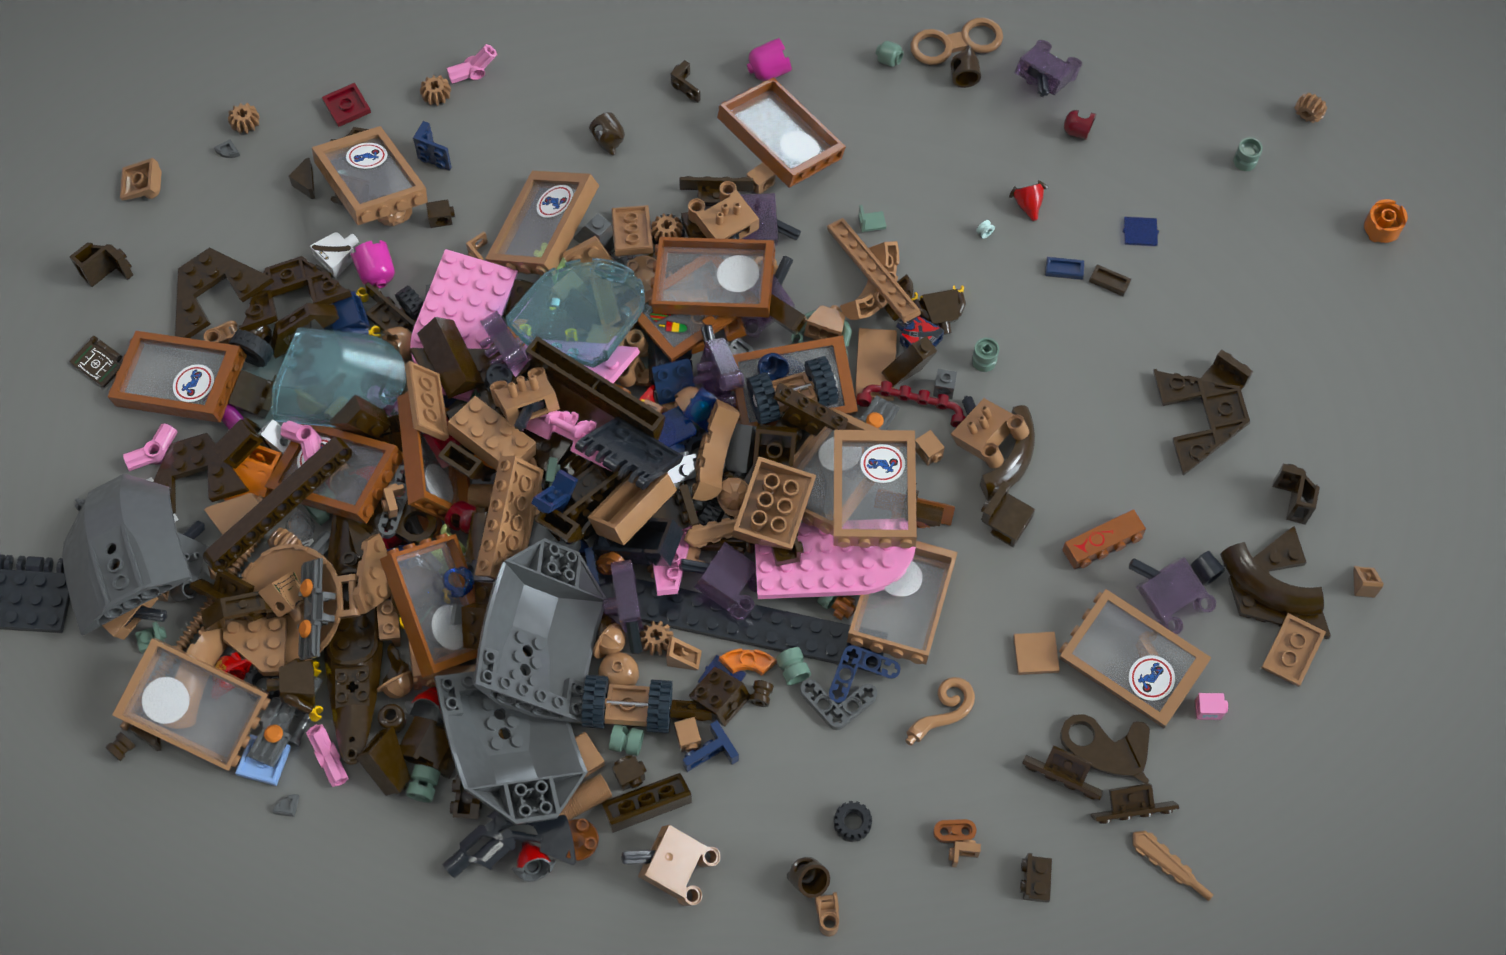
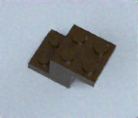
(474, 614)

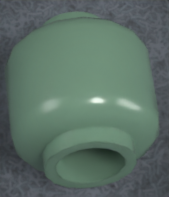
(889, 53)

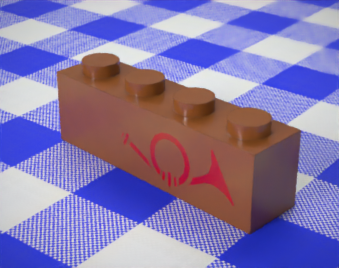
(1104, 539)

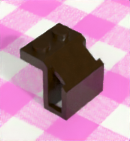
(98, 261)
(238, 442)
(1296, 481)
(1006, 515)
(428, 746)

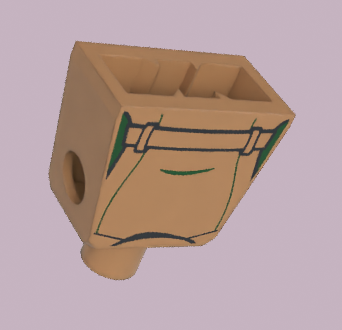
(283, 596)

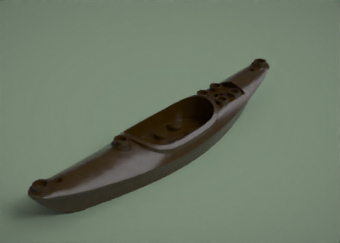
(351, 656)

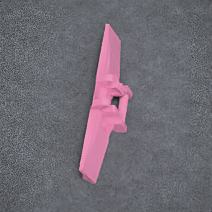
(563, 424)

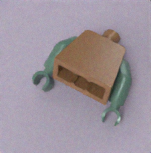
(825, 323)

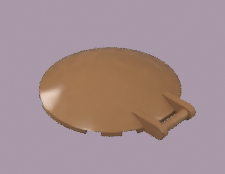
(288, 557)

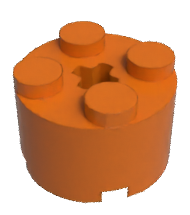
(1385, 221)

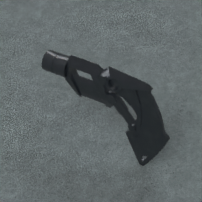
(553, 836)

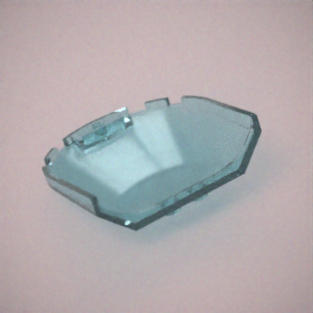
(581, 309)
(331, 367)

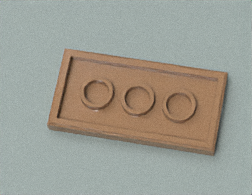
(632, 230)
(874, 354)
(426, 401)

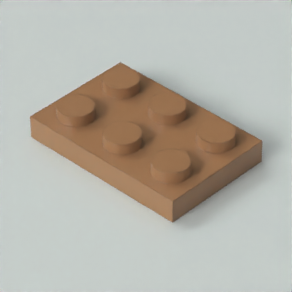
(1293, 650)

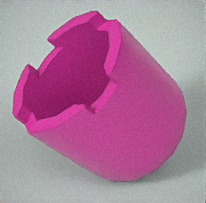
(768, 61)
(374, 263)

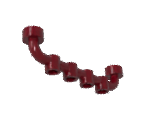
(904, 393)

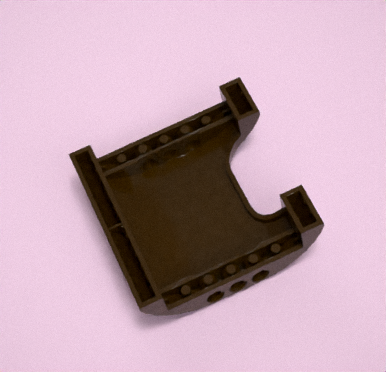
(576, 391)

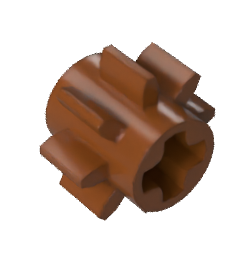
(844, 607)

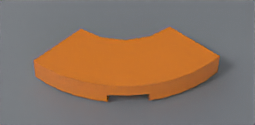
(747, 660)

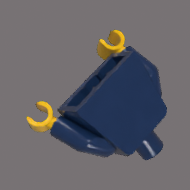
(352, 315)

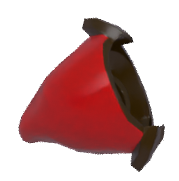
(1030, 198)

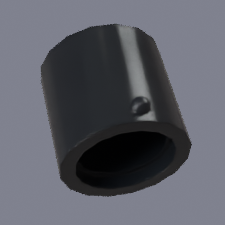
(497, 372)
(1207, 568)

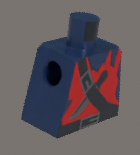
(917, 330)

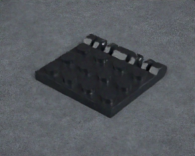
(629, 449)
(33, 597)

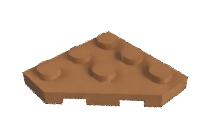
(372, 581)
(259, 642)

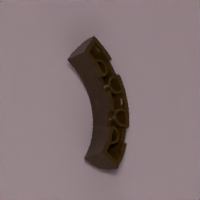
(1016, 463)
(1266, 588)

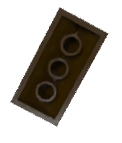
(450, 357)
(647, 802)

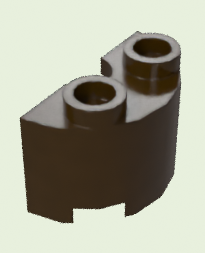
(465, 804)

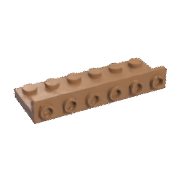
(509, 514)

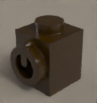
(629, 772)

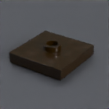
(555, 447)

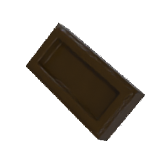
(1110, 280)

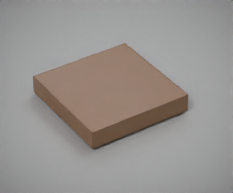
(1036, 653)

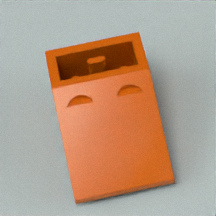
(257, 470)

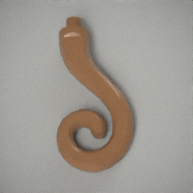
(923, 725)

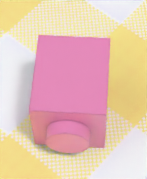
(1210, 706)

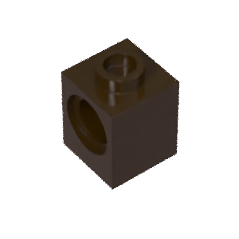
(440, 213)

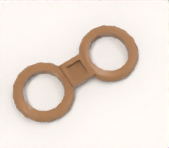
(956, 41)

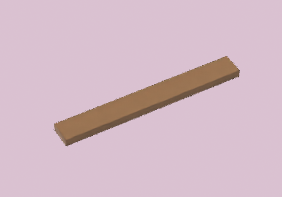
(874, 270)

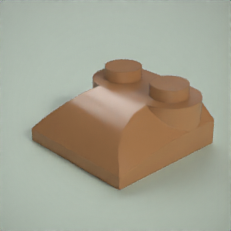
(141, 180)

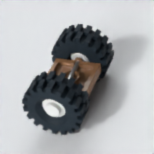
(814, 383)
(627, 704)

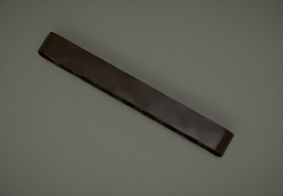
(277, 505)

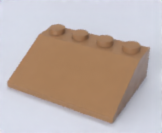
(774, 505)

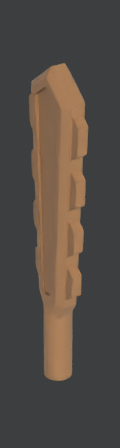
(711, 532)
(1158, 854)

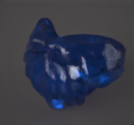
(457, 592)

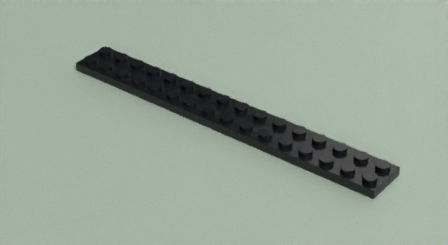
(761, 628)

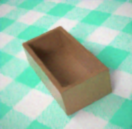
(489, 434)
(630, 508)

